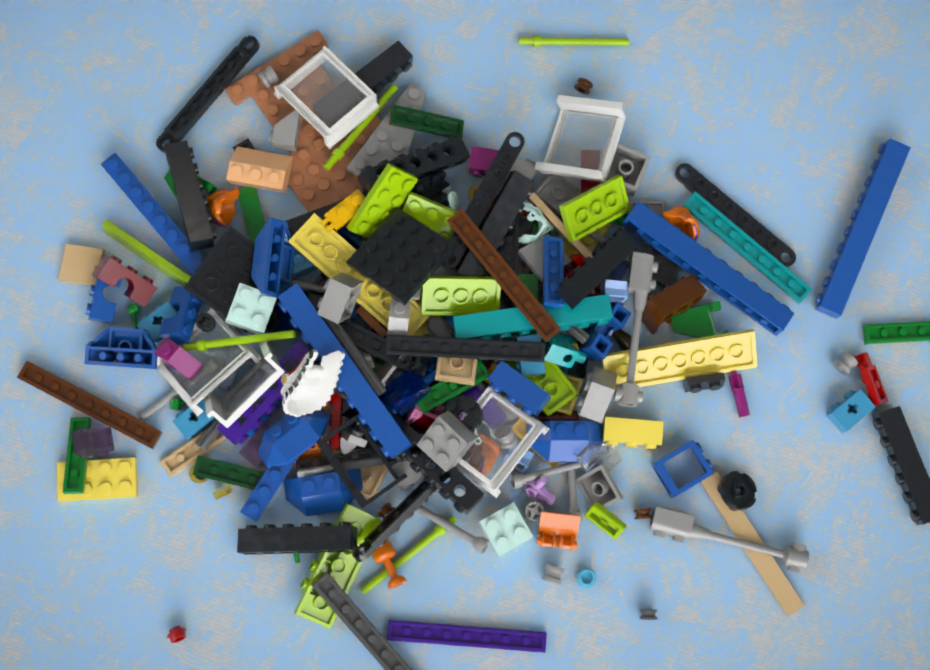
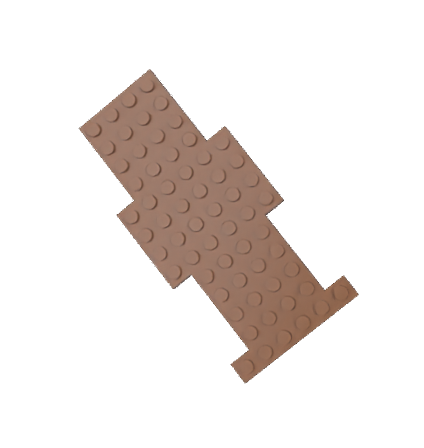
(307, 177)

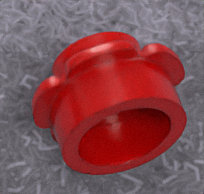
(176, 634)

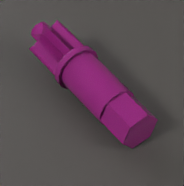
(739, 394)

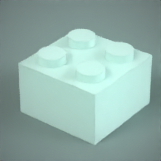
(250, 309)
(506, 529)

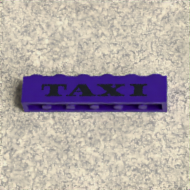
(266, 402)

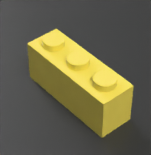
(632, 432)

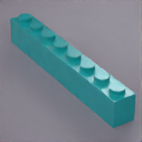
(512, 322)

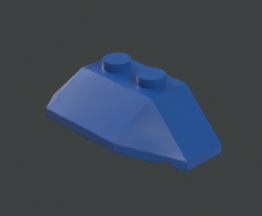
(273, 258)
(122, 349)
(292, 437)
(566, 439)
(321, 492)

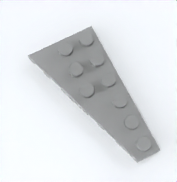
(387, 139)

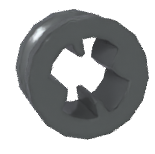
(648, 614)

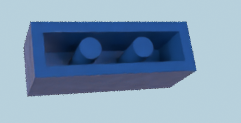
(518, 389)

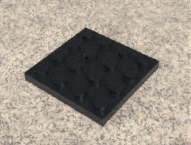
(401, 255)
(222, 271)

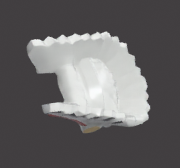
(310, 385)

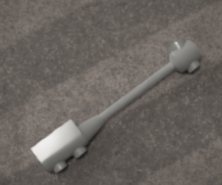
(639, 285)
(682, 527)

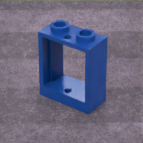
(666, 479)

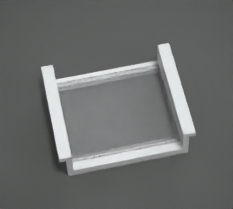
(328, 96)
(584, 138)
(216, 361)
(246, 390)
(501, 441)

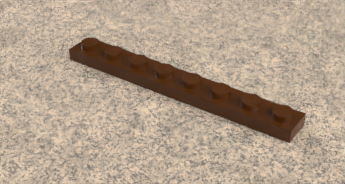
(504, 275)
(89, 404)

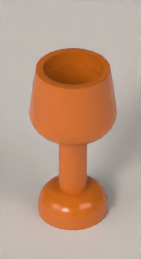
(384, 555)

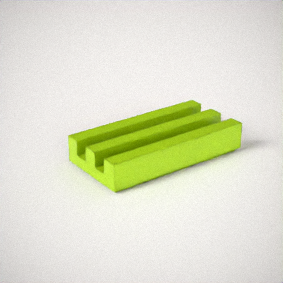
(605, 520)

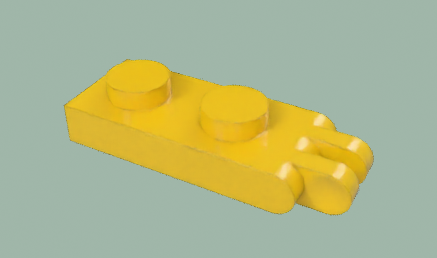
(343, 212)

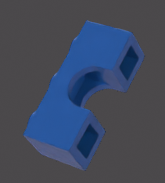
(100, 309)
(180, 327)
(598, 343)

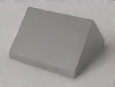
(599, 487)

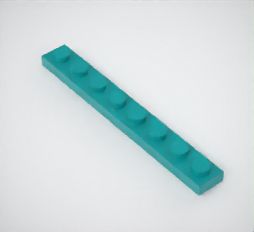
(747, 248)

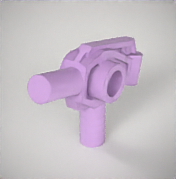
(536, 489)

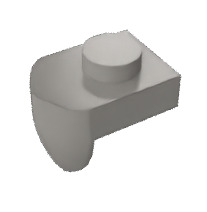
(350, 440)

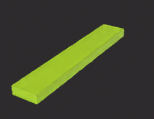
(145, 253)

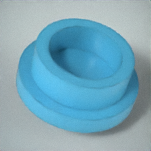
(586, 577)

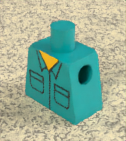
(563, 350)

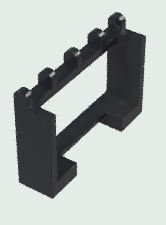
(344, 475)

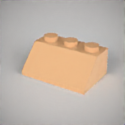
(259, 169)

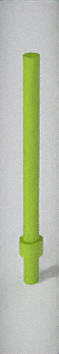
(537, 41)
(338, 153)
(204, 344)
(438, 531)

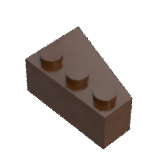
(672, 301)

